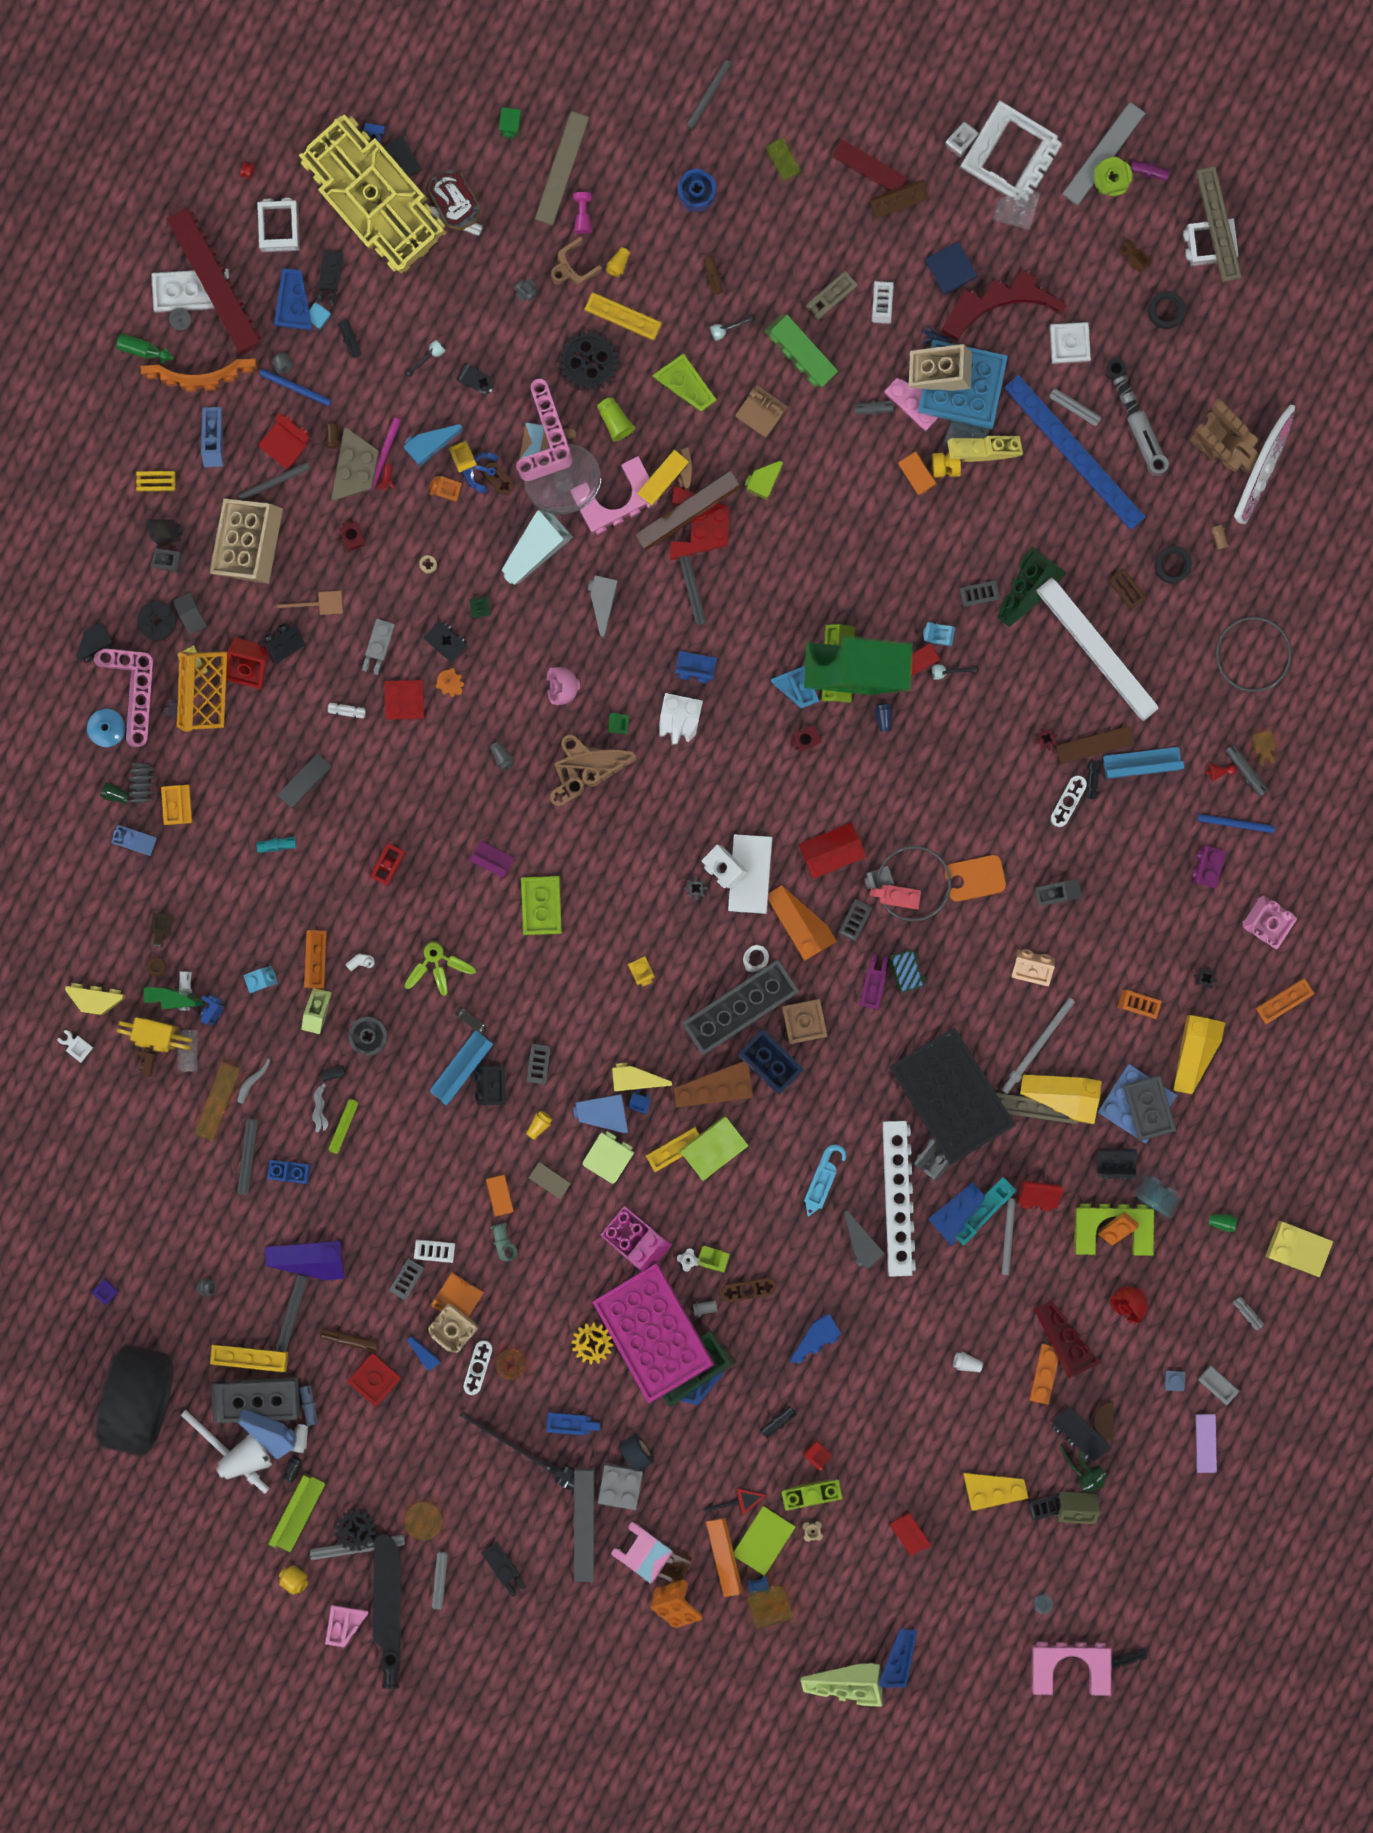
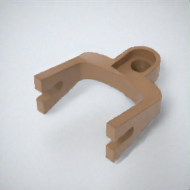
(566, 271)

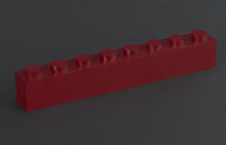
(212, 278)

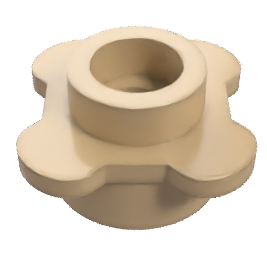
(813, 1526)

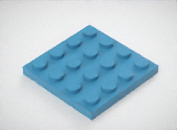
(973, 405)

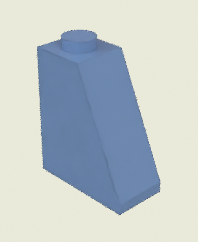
(603, 1112)

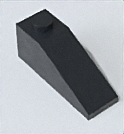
(164, 531)

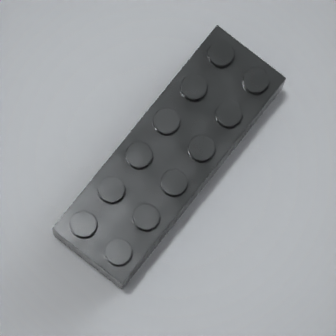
(740, 1007)

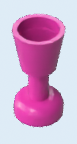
(582, 221)

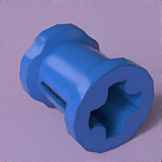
(758, 1585)

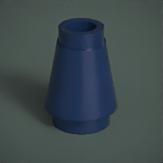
(884, 716)

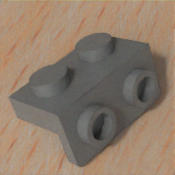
(932, 1161)

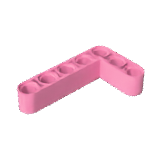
(552, 432)
(135, 689)

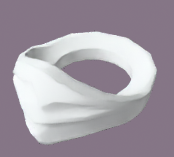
(748, 966)

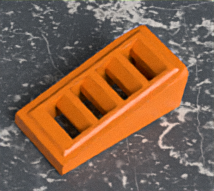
(1124, 998)

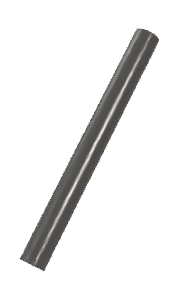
(708, 95)
(274, 481)

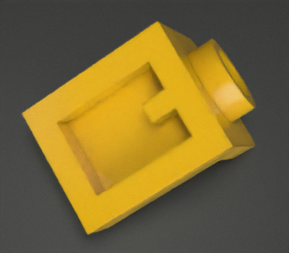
(641, 971)

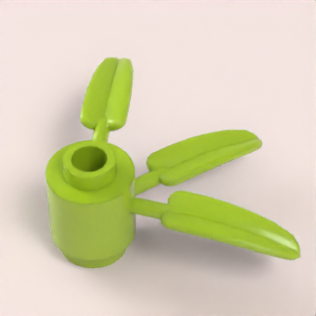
(438, 972)

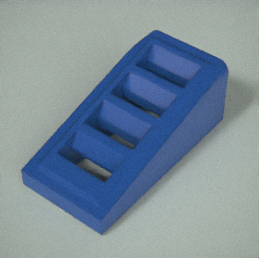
(428, 1358)

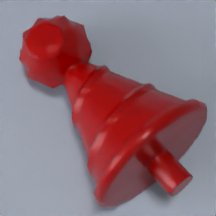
(1218, 771)

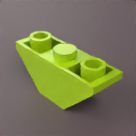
(811, 1494)

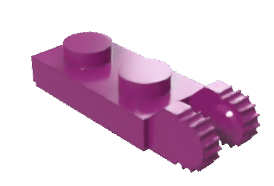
(873, 984)

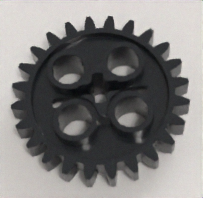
(579, 375)

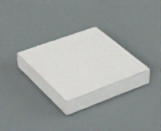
(1070, 342)

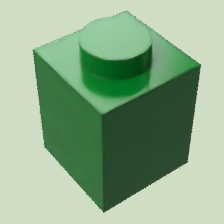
(510, 122)

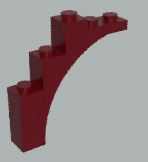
(1022, 291)

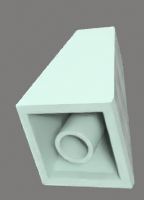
(538, 543)

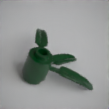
(1092, 1479)

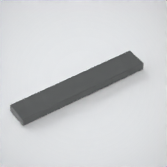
(583, 1525)

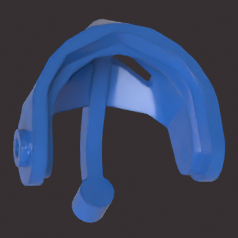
(468, 473)

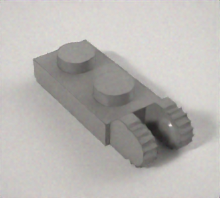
(378, 644)

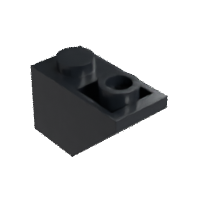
(94, 640)

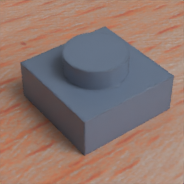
(1174, 1380)

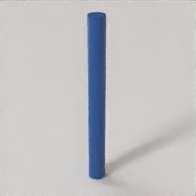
(295, 387)
(1235, 823)

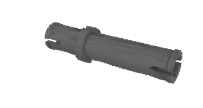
(1251, 776)

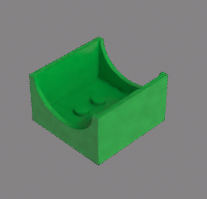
(858, 666)

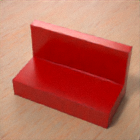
(910, 1534)

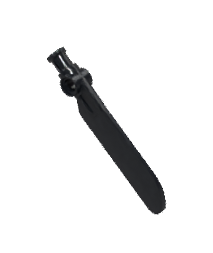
(564, 1475)
(387, 1605)

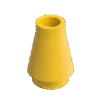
(618, 262)
(539, 1124)

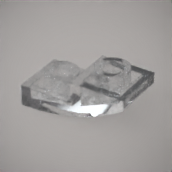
(188, 1058)

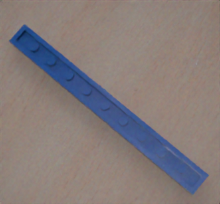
(1074, 452)

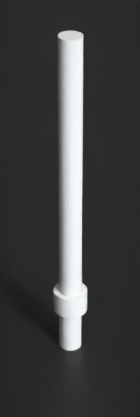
(253, 1477)

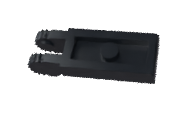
(330, 275)
(503, 1567)

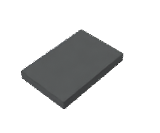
(1149, 1108)

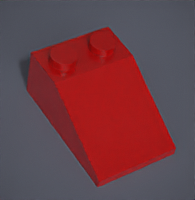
(1039, 1194)

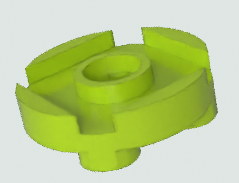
(1102, 172)

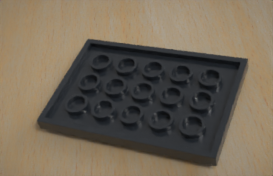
(952, 1096)

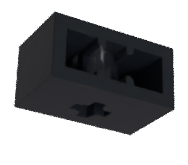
(435, 639)

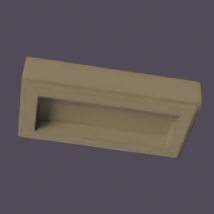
(549, 1180)

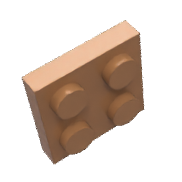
(804, 1021)

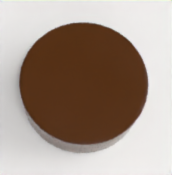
(156, 966)

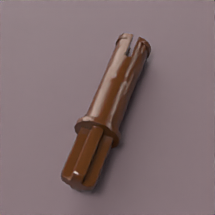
(349, 1340)

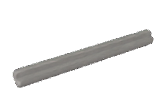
(338, 1550)

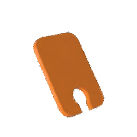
(980, 876)

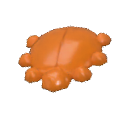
(449, 682)

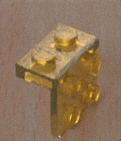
(770, 1607)

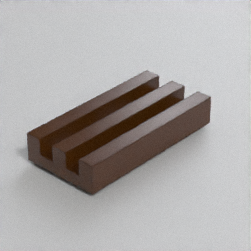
(1117, 576)

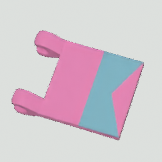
(646, 1555)

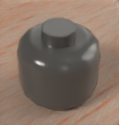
(282, 363)

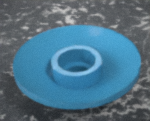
(115, 730)

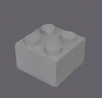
(620, 1486)

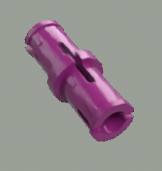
(1149, 170)

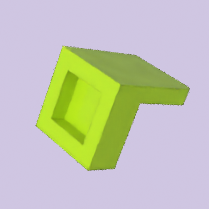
(713, 1258)

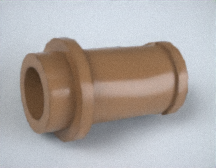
(1219, 537)

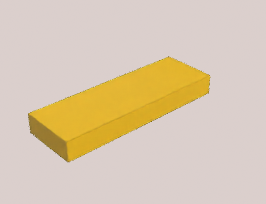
(663, 478)
(670, 1151)

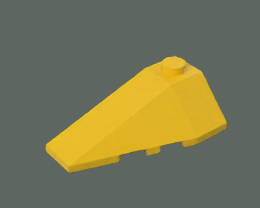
(1198, 1047)
(1068, 1095)

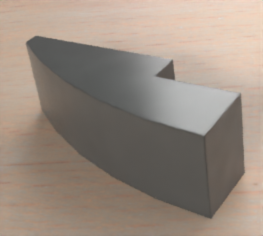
(304, 781)

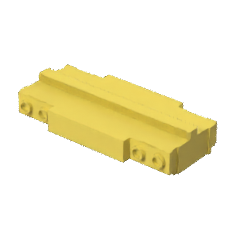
(372, 193)

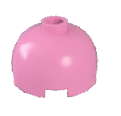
(562, 685)

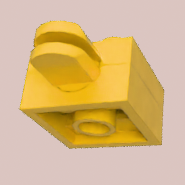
(154, 1033)

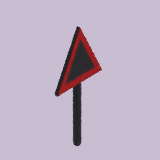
(746, 1498)

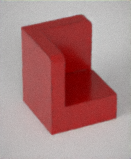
(817, 1455)

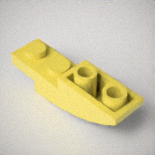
(985, 449)

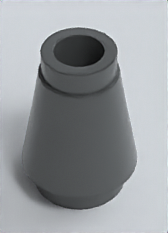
(502, 757)

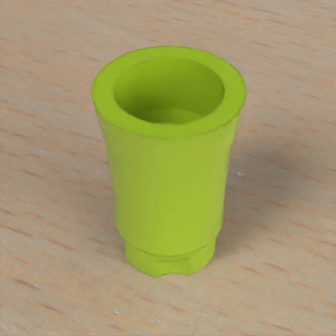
(615, 419)

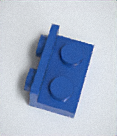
(696, 667)
(211, 1013)

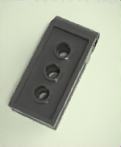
(227, 1409)

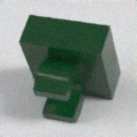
(480, 607)

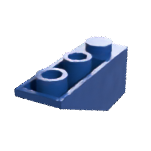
(818, 1334)

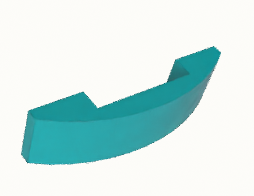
(995, 1197)

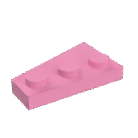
(908, 401)

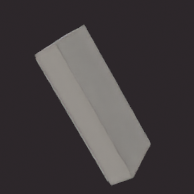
(1218, 1385)

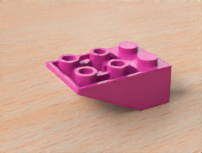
(635, 1239)

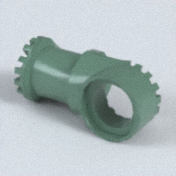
(502, 1241)

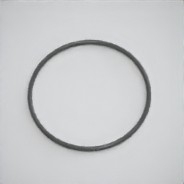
(1246, 689)
(948, 874)

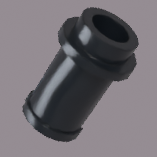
(333, 1073)
(292, 1468)

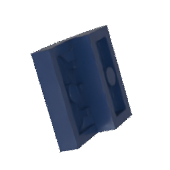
(951, 268)

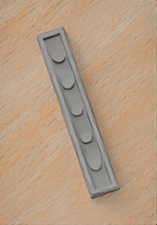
(1107, 148)

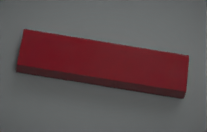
(868, 166)

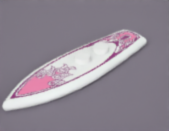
(1264, 466)

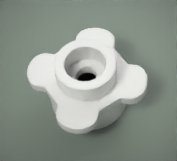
(688, 1254)

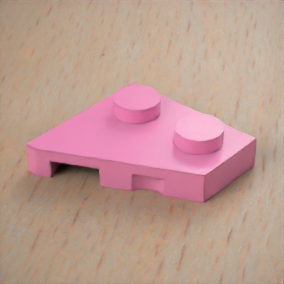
(343, 1624)

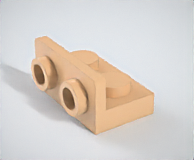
(1033, 967)

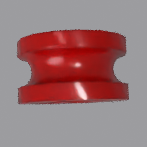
(247, 170)

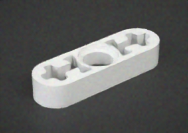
(1056, 811)
(485, 1364)

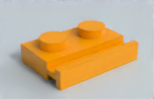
(176, 804)

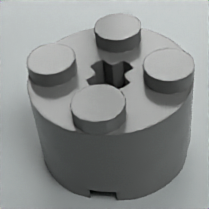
(358, 1031)

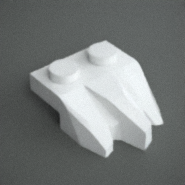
(679, 717)

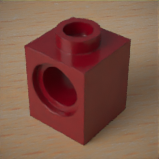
(353, 544)
(812, 733)

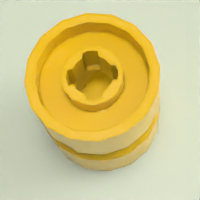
(944, 465)

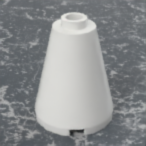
(244, 1458)

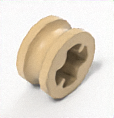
(432, 560)

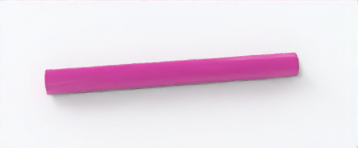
(386, 447)

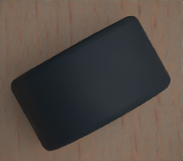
(636, 1452)

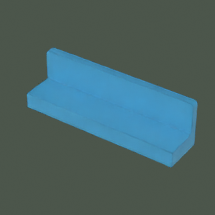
(1142, 763)
(461, 1067)

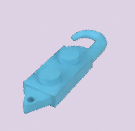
(822, 1180)

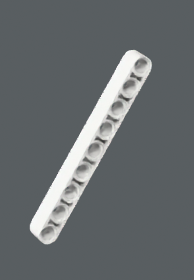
(1097, 649)

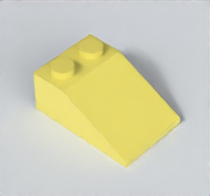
(1299, 1248)

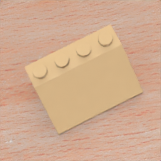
(246, 540)

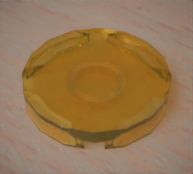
(423, 1521)

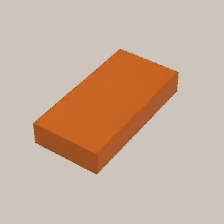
(499, 1195)

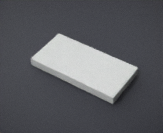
(180, 290)
(752, 891)

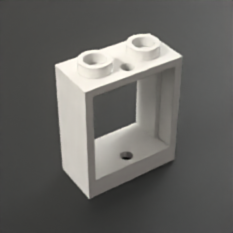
(1189, 237)
(278, 244)

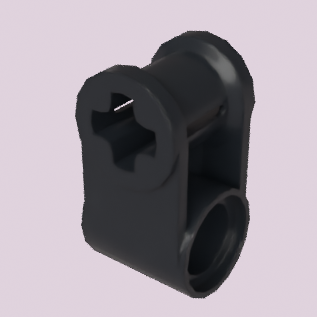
(473, 377)

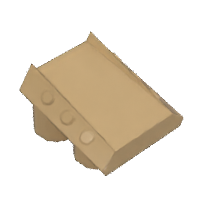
(452, 1328)

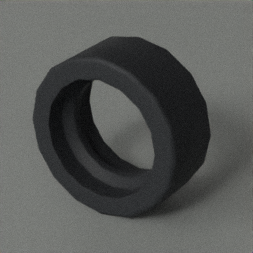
(1152, 310)
(1173, 550)

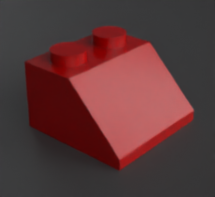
(246, 663)

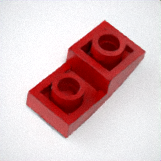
(923, 658)

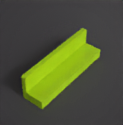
(834, 636)
(297, 1513)

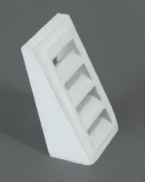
(882, 314)
(417, 1255)

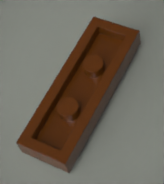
(899, 198)

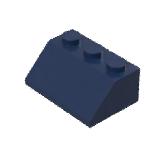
(770, 1061)

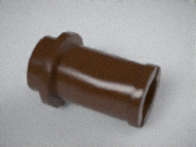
(332, 436)

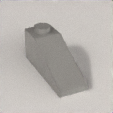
(602, 597)

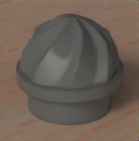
(206, 1287)

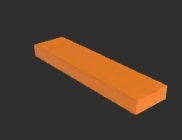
(724, 1557)

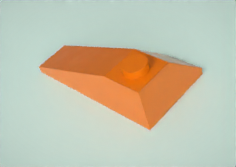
(802, 925)

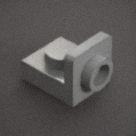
(885, 878)

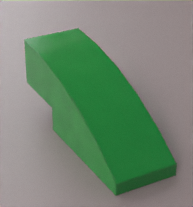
(171, 997)

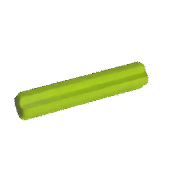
(343, 1126)

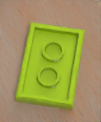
(541, 905)
(713, 1148)
(763, 1540)

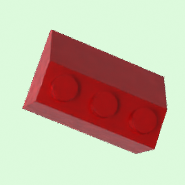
(832, 850)

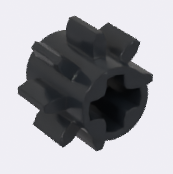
(1210, 980)

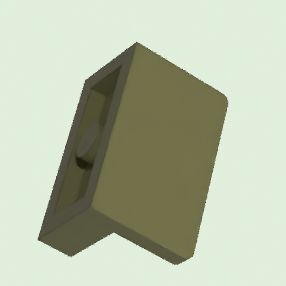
(1078, 1508)

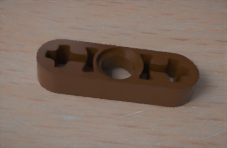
(752, 1282)

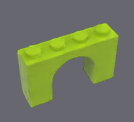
(1088, 1219)

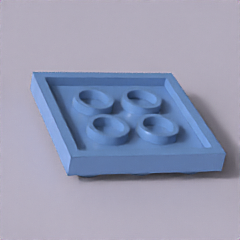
(1115, 1105)

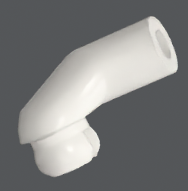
(360, 960)

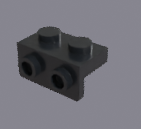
(282, 642)
(1117, 1163)

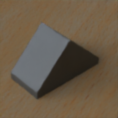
(167, 560)
(190, 613)

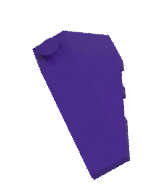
(314, 1259)

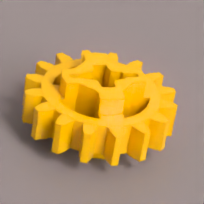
(601, 1340)

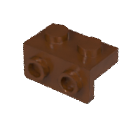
(675, 1566)

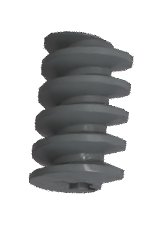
(141, 782)

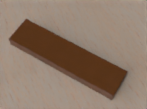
(1094, 745)

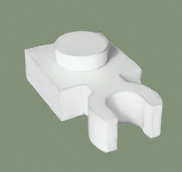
(77, 1047)

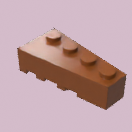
(720, 1086)

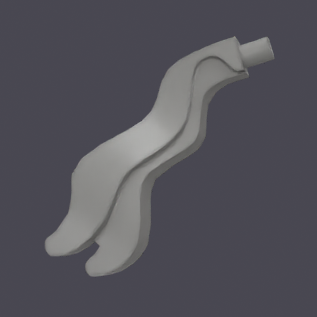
(318, 1115)

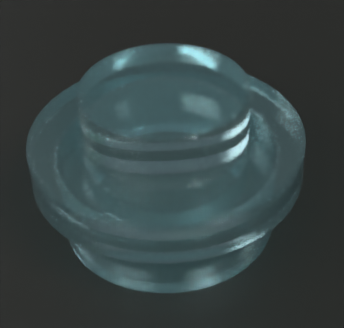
(1043, 1604)

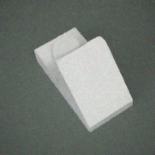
(961, 139)

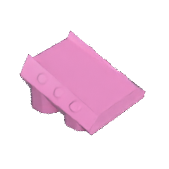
(1269, 921)

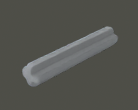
(1075, 407)
(439, 1583)

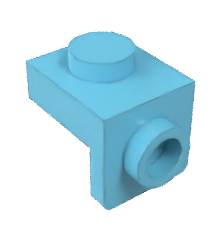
(939, 634)
(260, 979)

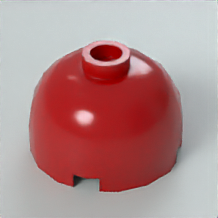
(1130, 1302)

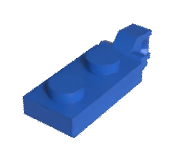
(571, 1424)

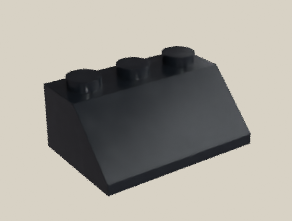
(1079, 1433)

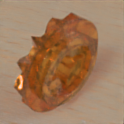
(501, 1366)

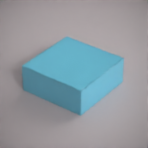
(318, 315)

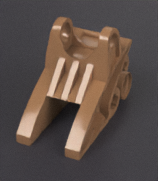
(1219, 440)
(588, 760)

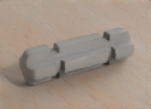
(1248, 1313)

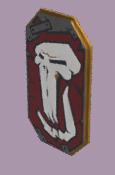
(454, 200)

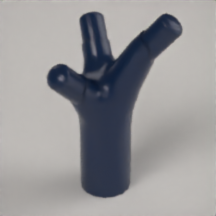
(934, 336)

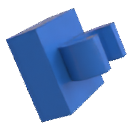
(375, 129)
(640, 1103)

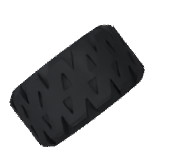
(134, 1400)

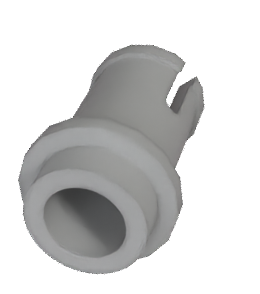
(704, 1308)

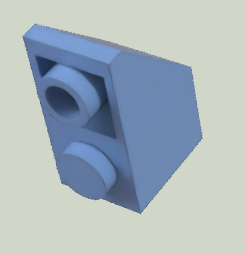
(133, 840)

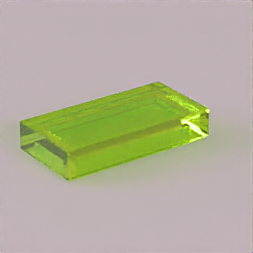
(783, 159)

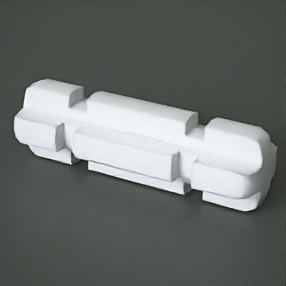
(346, 710)

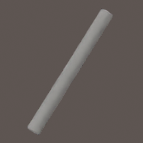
(1008, 1236)

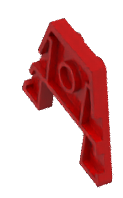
(708, 530)

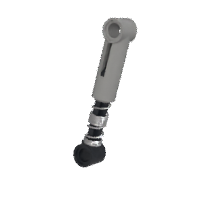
(1137, 419)

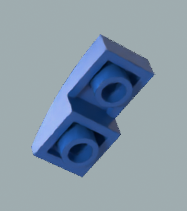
(289, 1171)

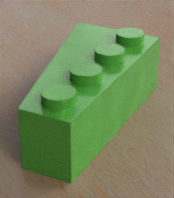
(800, 350)

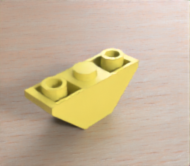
(94, 999)

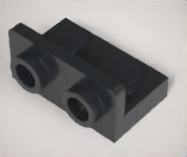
(490, 1085)

